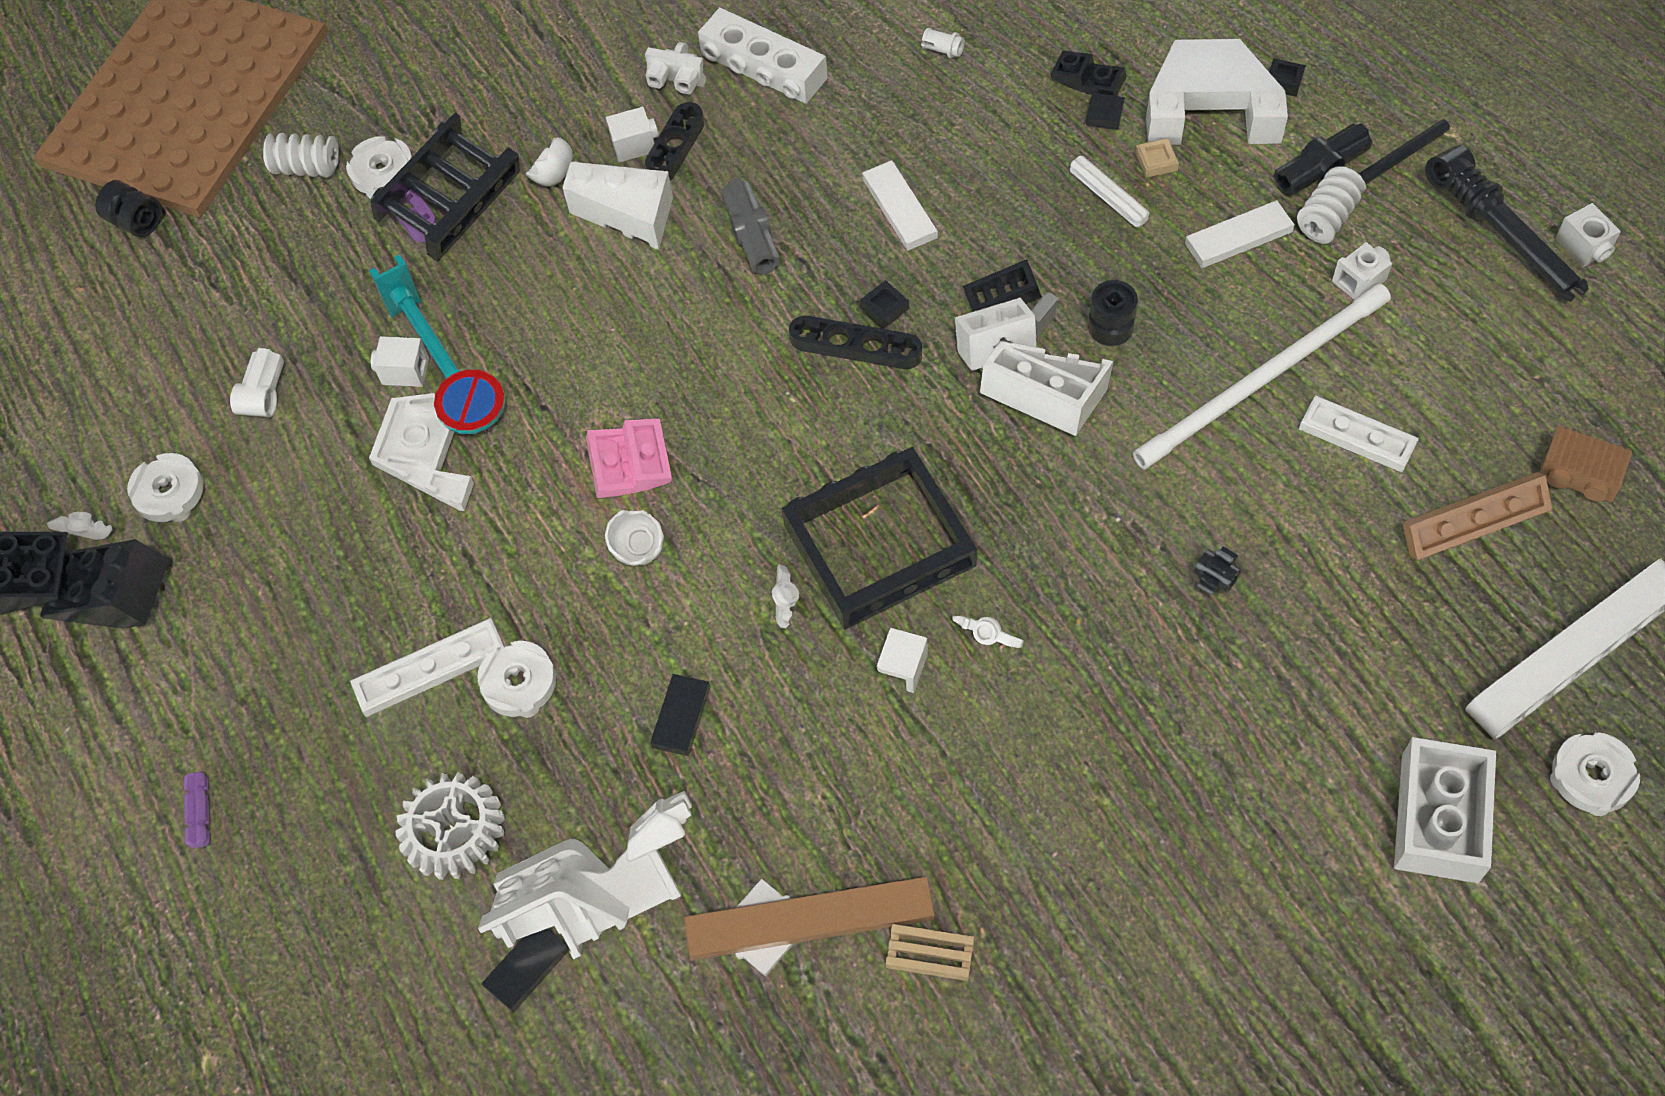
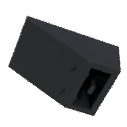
(30, 568)
(108, 585)

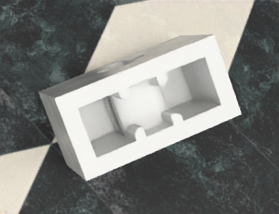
(983, 330)

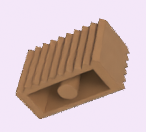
(1585, 464)

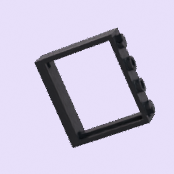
(902, 584)

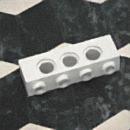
(763, 55)

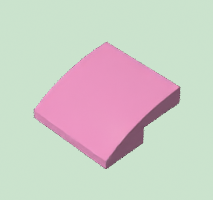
(628, 458)

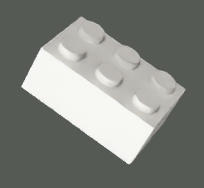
(1445, 810)

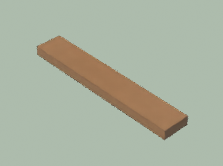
(808, 918)

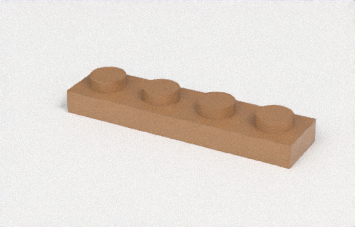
(1477, 515)

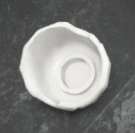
(552, 164)
(634, 537)

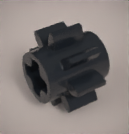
(1217, 570)

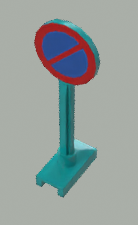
(467, 398)

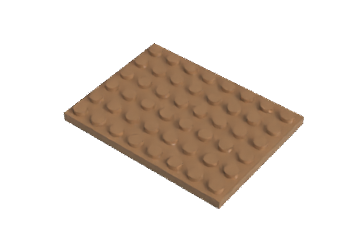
(182, 98)

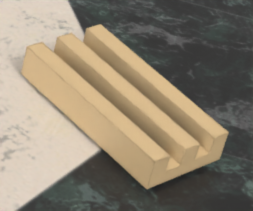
(930, 936)

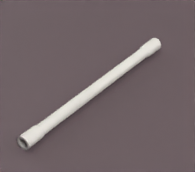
(1164, 443)

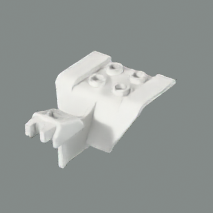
(579, 893)

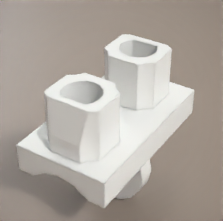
(675, 66)

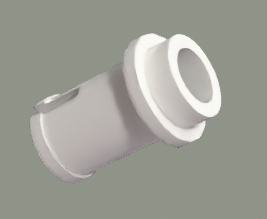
(943, 42)

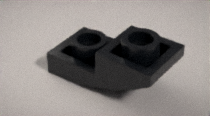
(1080, 73)

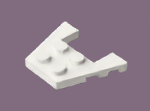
(414, 448)

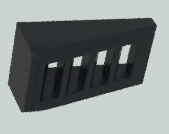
(1010, 275)

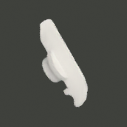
(81, 525)
(785, 596)
(987, 631)

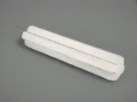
(1109, 191)

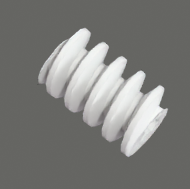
(301, 156)
(1331, 204)

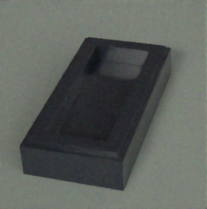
(680, 715)
(525, 968)

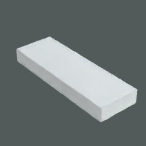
(899, 205)
(1239, 234)
(1358, 433)

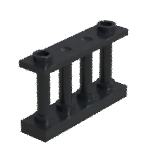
(459, 213)

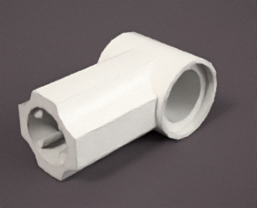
(257, 392)

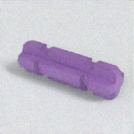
(196, 810)

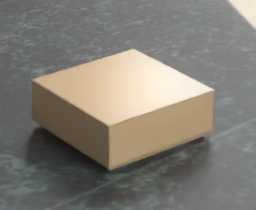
(1156, 157)

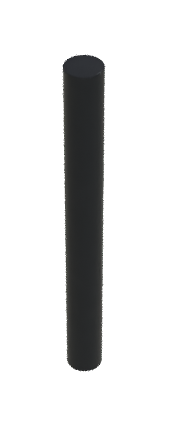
(1404, 151)

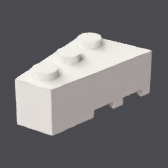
(621, 198)
(1045, 385)

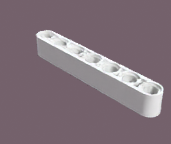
(1571, 652)

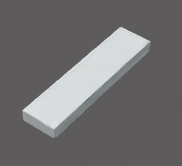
(425, 668)

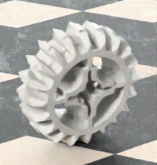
(450, 797)

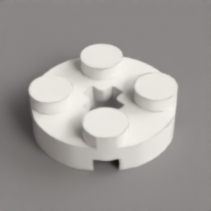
(368, 154)
(176, 502)
(524, 698)
(1582, 791)

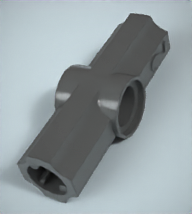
(750, 226)

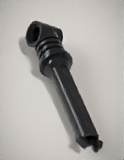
(1484, 200)

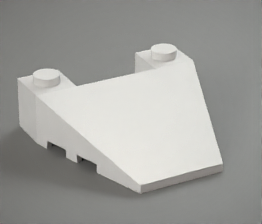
(1215, 77)

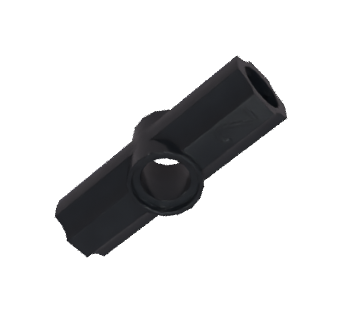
(1320, 157)

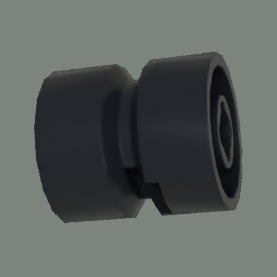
(128, 208)
(1112, 312)

